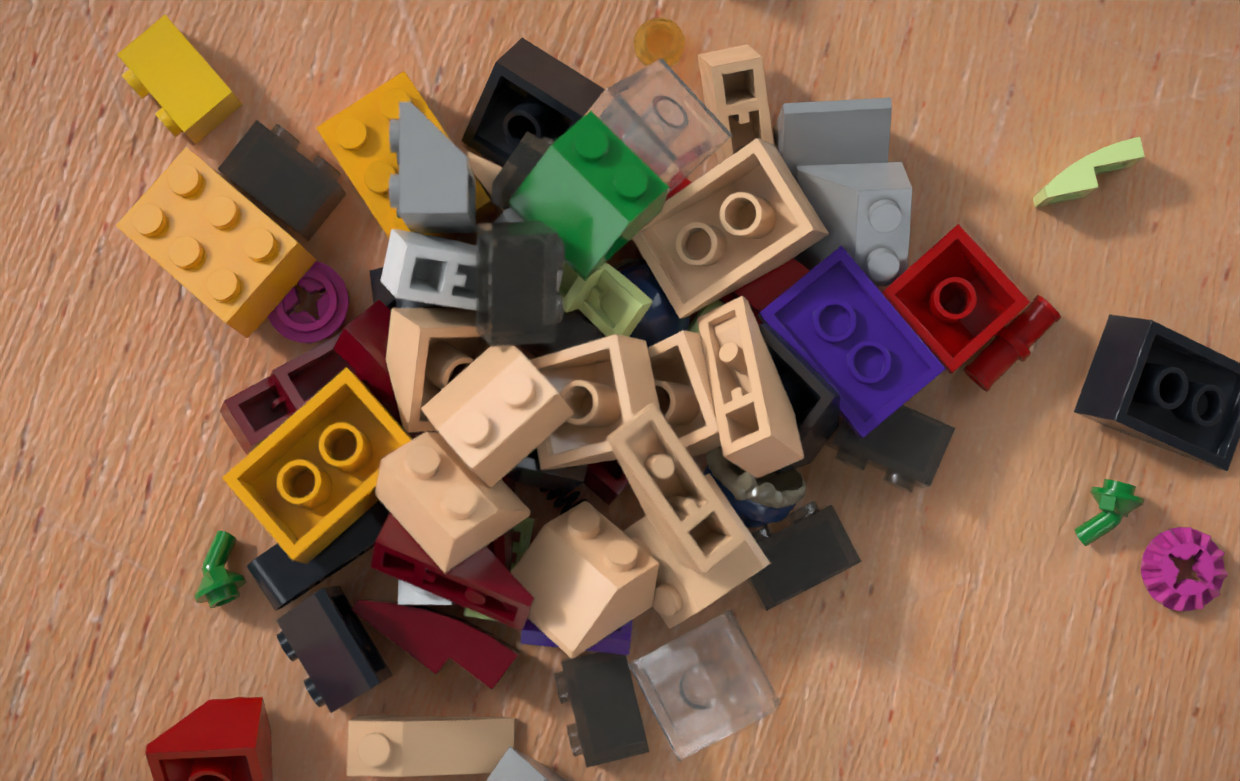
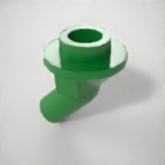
(1115, 501)
(219, 584)

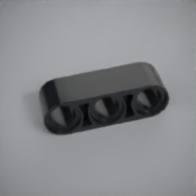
(287, 580)

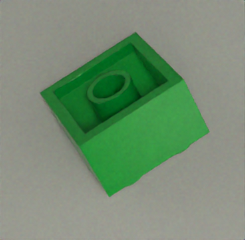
(590, 194)

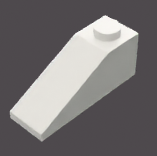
(432, 269)

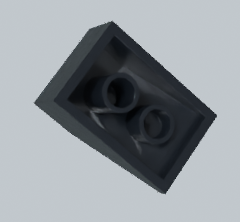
(1164, 390)

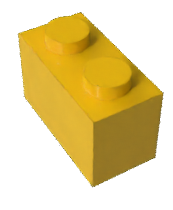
(179, 79)

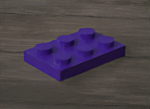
(853, 340)

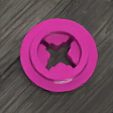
(332, 307)
(1160, 573)

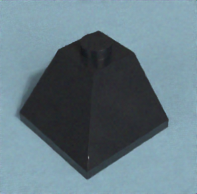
(811, 397)

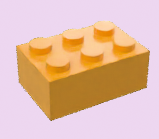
(362, 148)
(216, 243)
(318, 467)

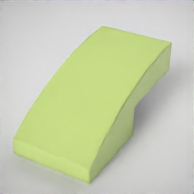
(1080, 177)
(605, 299)

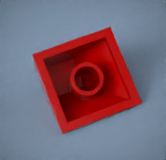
(955, 298)
(215, 743)

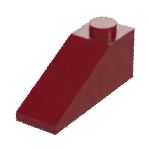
(475, 583)

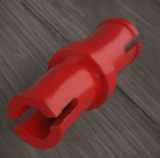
(1012, 343)

